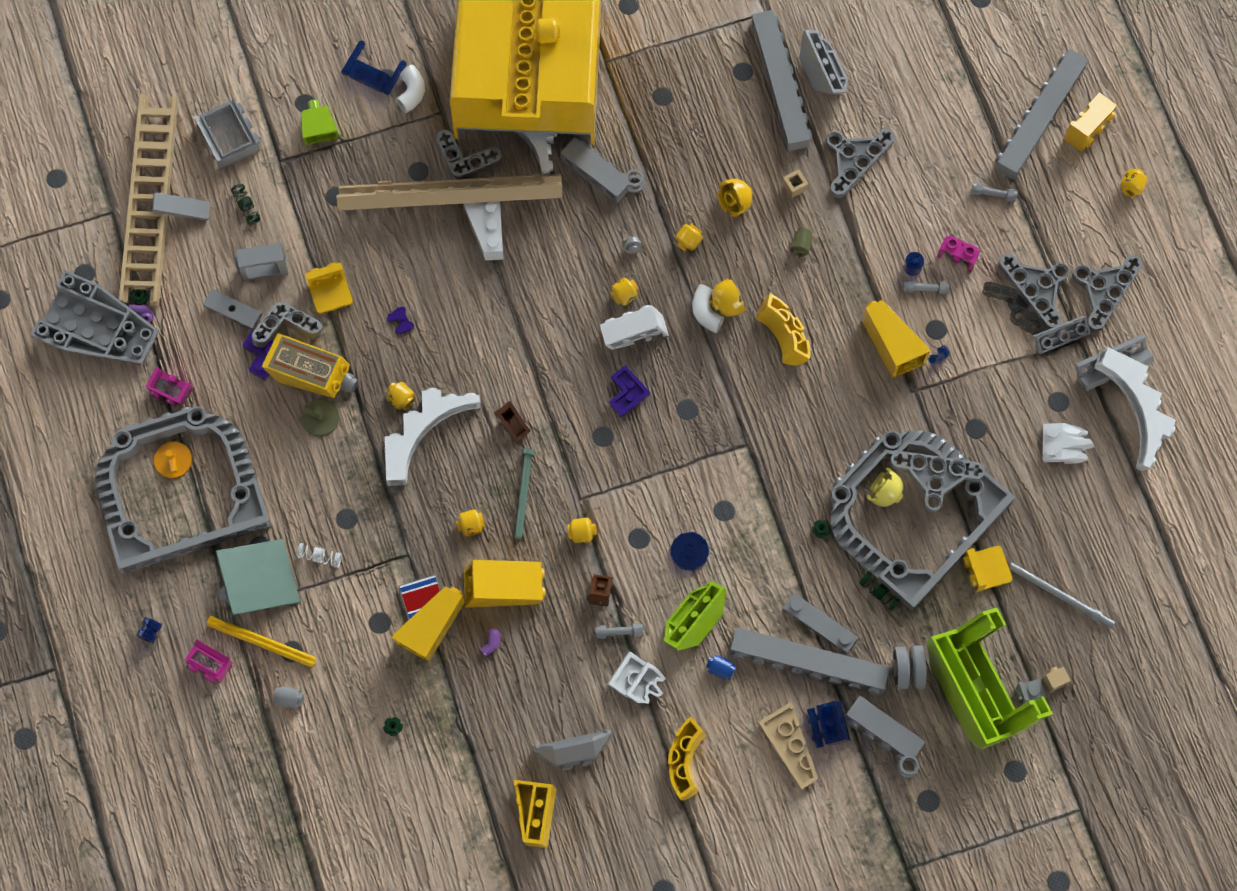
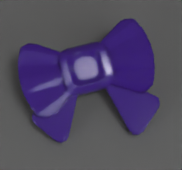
(400, 315)

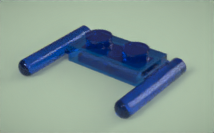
(369, 75)

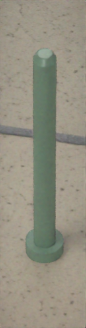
(528, 454)

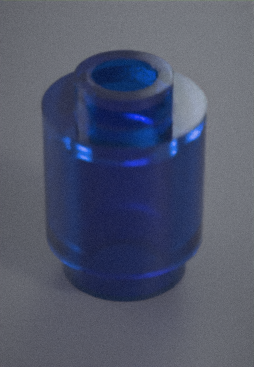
(913, 263)

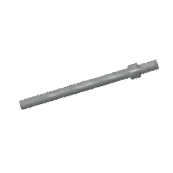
(1095, 615)

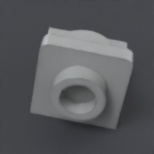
(1029, 691)

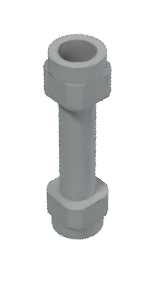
(978, 189)
(909, 286)
(636, 630)

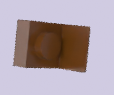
(512, 422)
(600, 590)

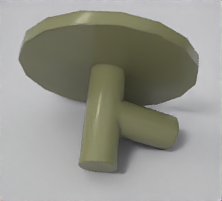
(320, 417)

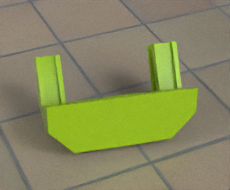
(975, 686)

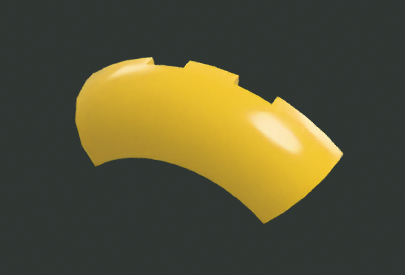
(786, 329)
(681, 757)

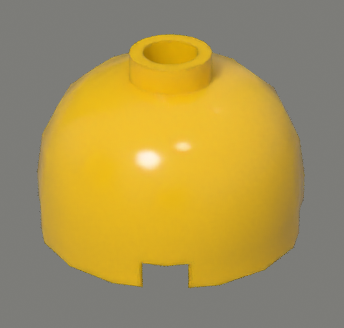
(734, 196)
(726, 299)

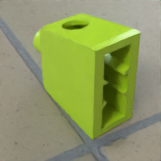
(318, 124)

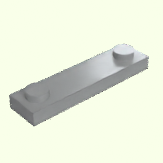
(820, 623)

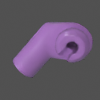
(143, 311)
(493, 642)

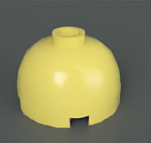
(886, 489)

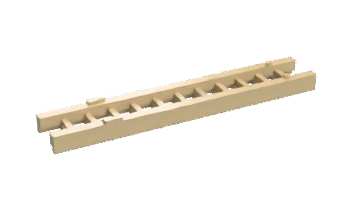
(424, 193)
(135, 197)

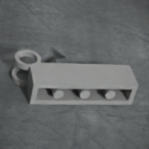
(599, 172)
(887, 732)

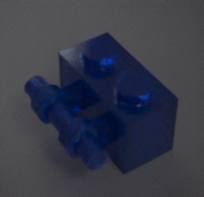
(832, 724)

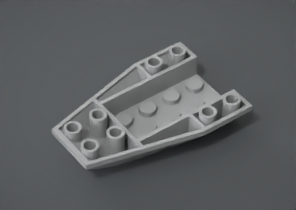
(94, 323)

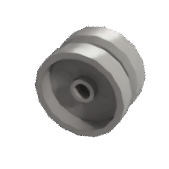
(909, 668)

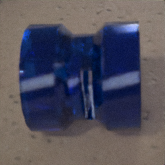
(149, 630)

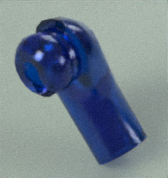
(938, 359)

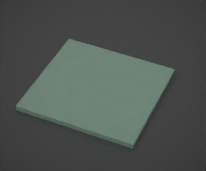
(257, 576)

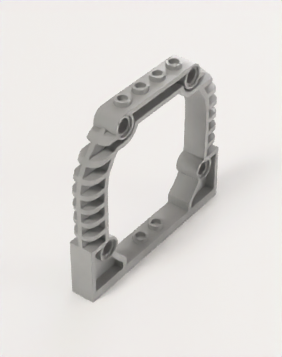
(246, 517)
(913, 584)

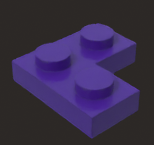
(261, 352)
(632, 391)

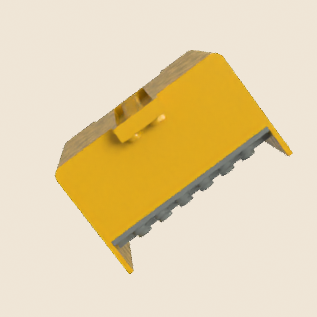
(515, 82)

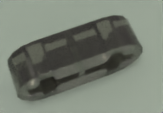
(1000, 292)
(1026, 320)

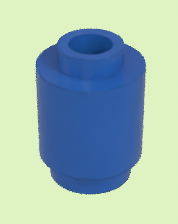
(720, 667)

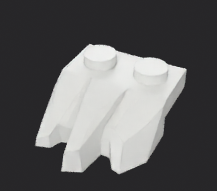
(1065, 443)
(636, 679)

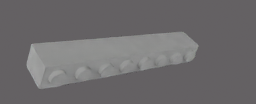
(780, 80)
(1041, 114)
(809, 660)

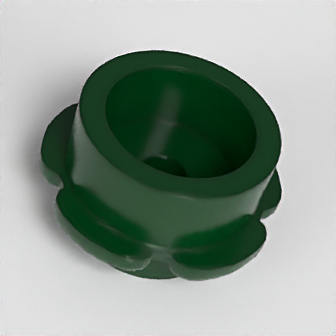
(139, 300)
(821, 533)
(393, 721)

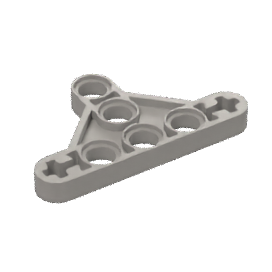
(861, 151)
(1032, 277)
(1110, 281)
(926, 474)

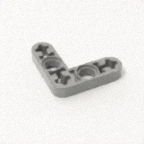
(461, 162)
(285, 318)

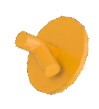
(173, 459)

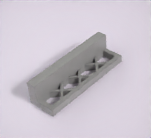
(1092, 377)

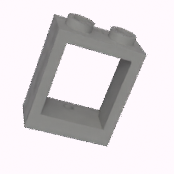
(261, 261)

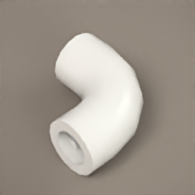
(415, 89)
(702, 309)

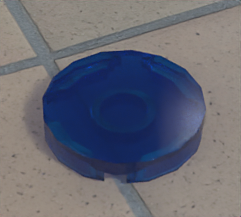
(689, 551)

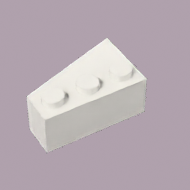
(487, 227)
(633, 326)

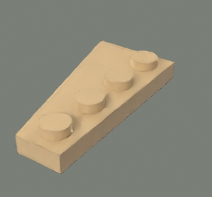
(789, 743)

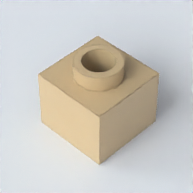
(795, 178)
(1056, 678)

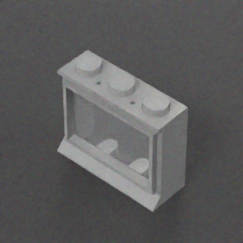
(228, 133)

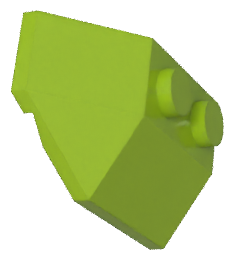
(695, 616)

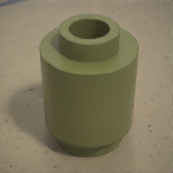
(802, 242)

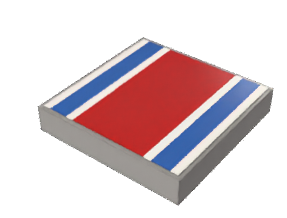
(418, 593)

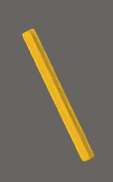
(261, 641)

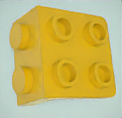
(329, 287)
(987, 568)

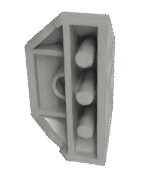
(822, 64)
(574, 750)

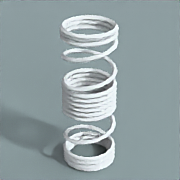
(318, 555)

